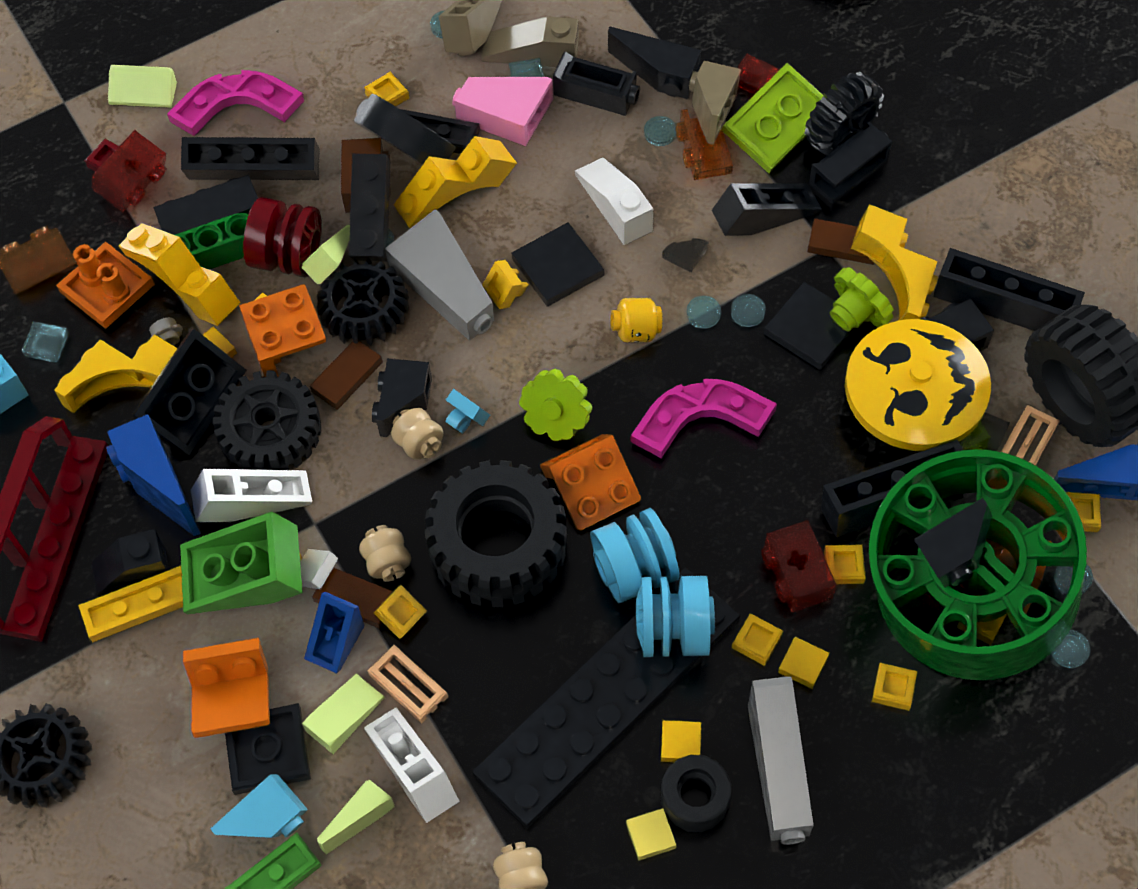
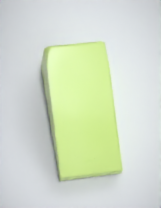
(327, 256)
(342, 713)
(361, 811)

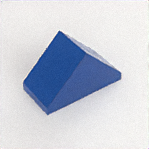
(333, 632)

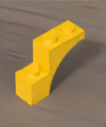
(440, 180)
(173, 263)
(911, 274)
(108, 369)

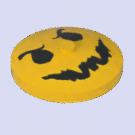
(917, 384)

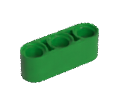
(223, 235)

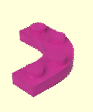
(221, 92)
(705, 399)

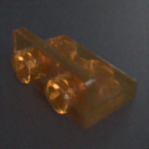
(703, 158)

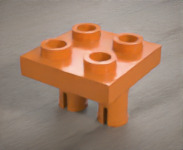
(104, 283)

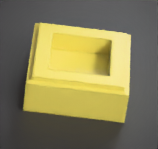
(651, 834)

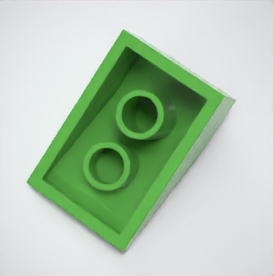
(242, 565)

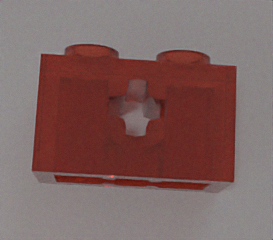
(132, 155)
(798, 547)

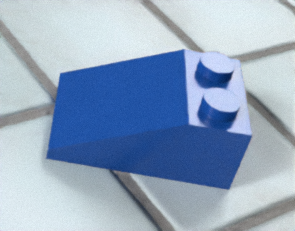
(144, 462)

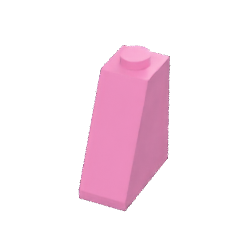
(504, 104)

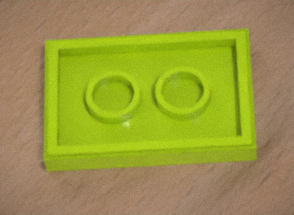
(774, 118)

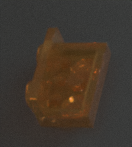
(35, 259)

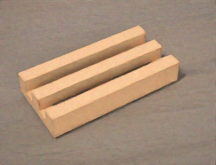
(1040, 418)
(429, 704)

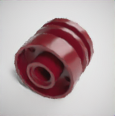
(281, 236)

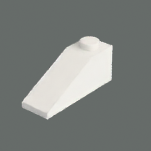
(617, 200)
(245, 494)
(412, 765)

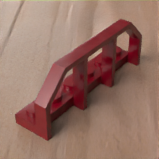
(59, 527)

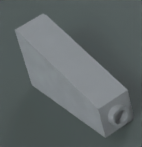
(440, 273)
(780, 759)

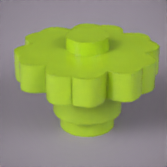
(859, 301)
(555, 404)

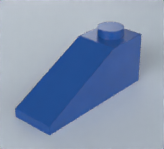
(1109, 475)

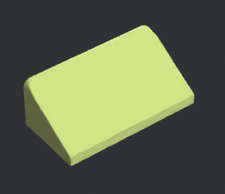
(141, 86)

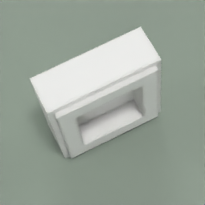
(316, 567)

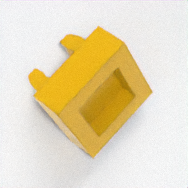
(503, 284)

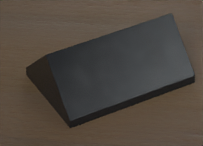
(188, 390)

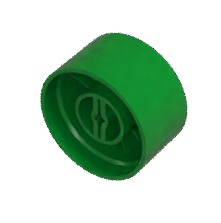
(1001, 483)

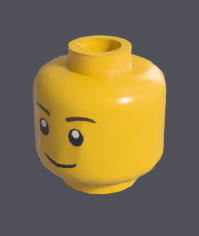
(636, 320)

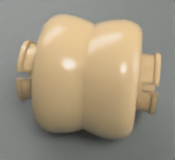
(417, 433)
(385, 553)
(520, 868)

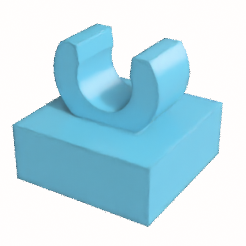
(465, 411)

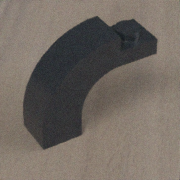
(401, 130)

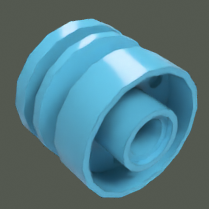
(627, 558)
(676, 616)

